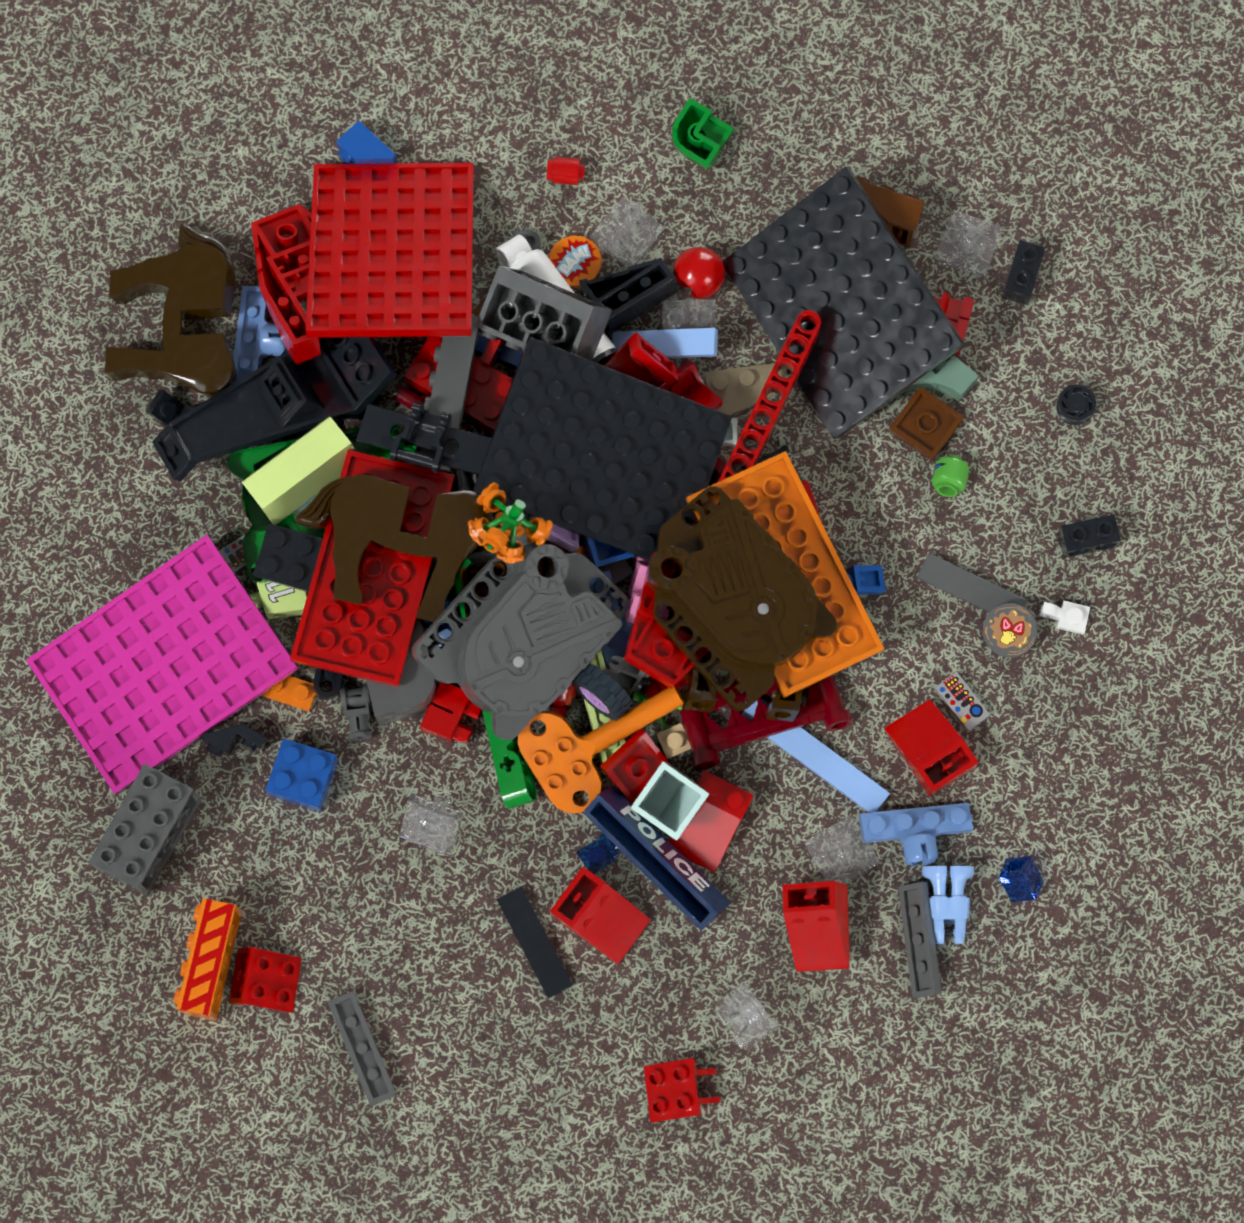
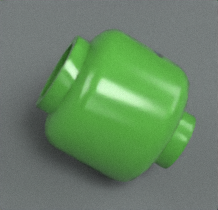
(950, 476)

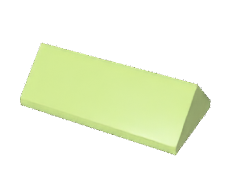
(299, 471)

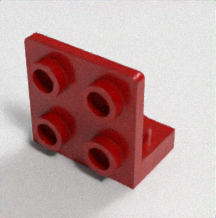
(642, 361)
(265, 979)

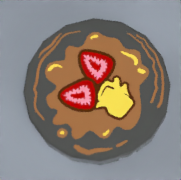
(1010, 629)

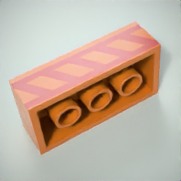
(208, 959)

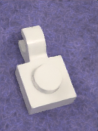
(1070, 616)

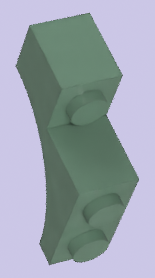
(952, 379)

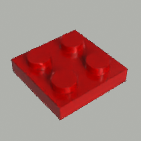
(633, 765)

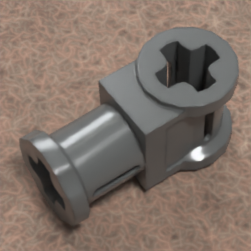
(356, 707)

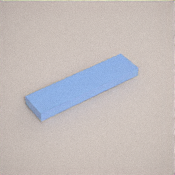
(676, 342)

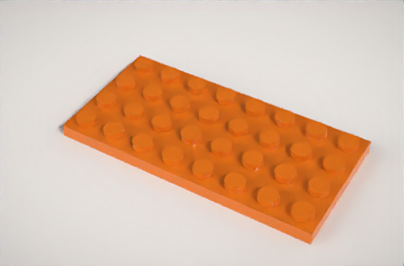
(786, 512)

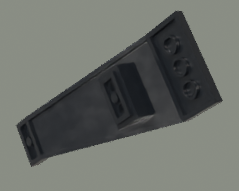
(277, 402)

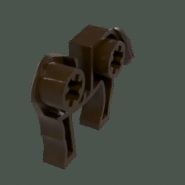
(197, 286)
(373, 511)

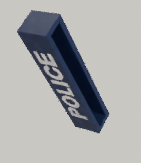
(656, 857)

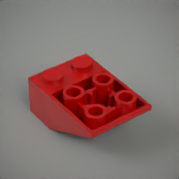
(931, 747)
(599, 915)
(817, 925)

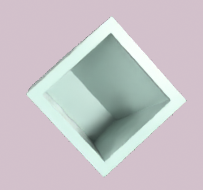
(670, 800)

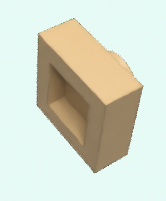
(673, 741)

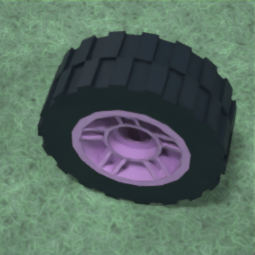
(602, 692)

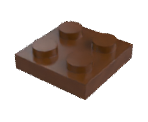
(926, 423)

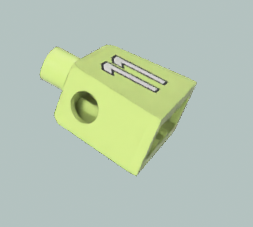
(279, 600)

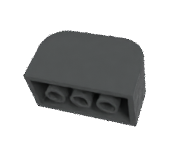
(414, 692)

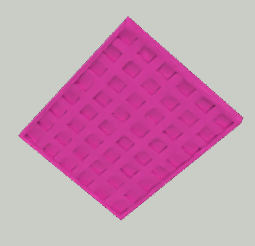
(162, 664)

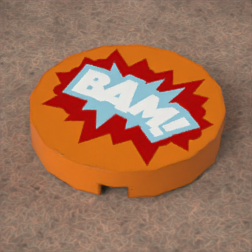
(576, 259)

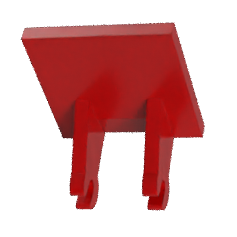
(673, 1090)

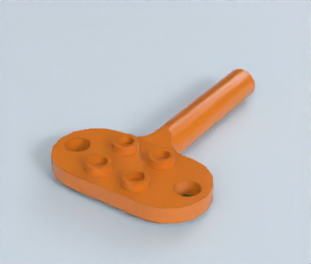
(565, 759)

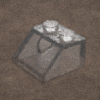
(745, 1017)

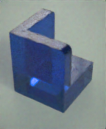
(1021, 879)

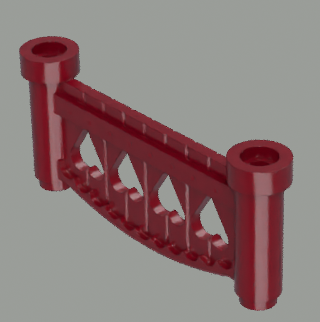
(708, 738)

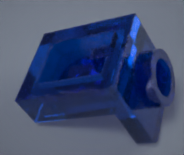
(598, 854)

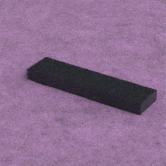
(534, 942)

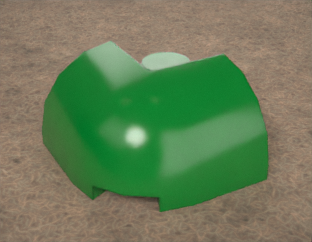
(700, 134)

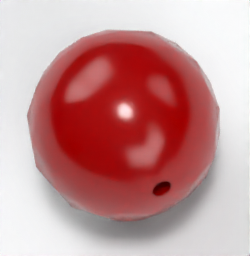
(699, 270)

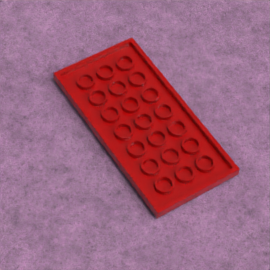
(376, 636)

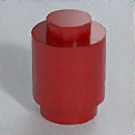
(565, 170)

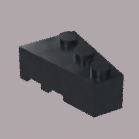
(631, 291)

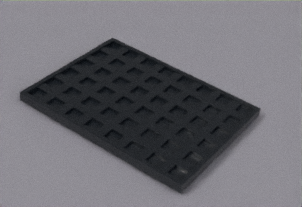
(873, 306)
(599, 449)

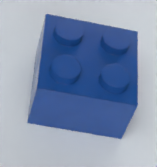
(301, 775)

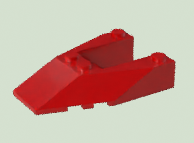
(283, 272)

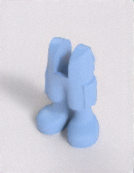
(949, 909)

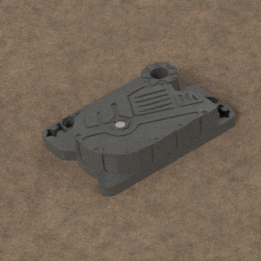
(524, 635)

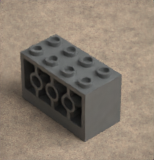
(531, 307)
(145, 830)

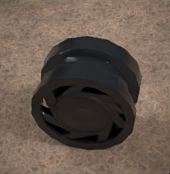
(1076, 404)

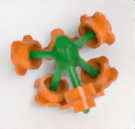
(509, 524)

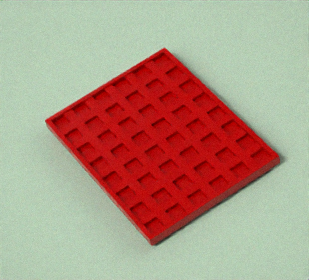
(391, 250)

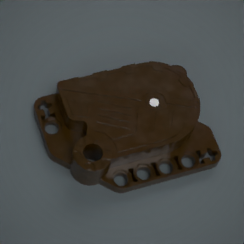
(739, 603)

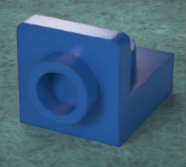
(867, 579)

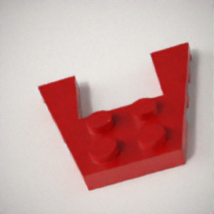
(651, 647)

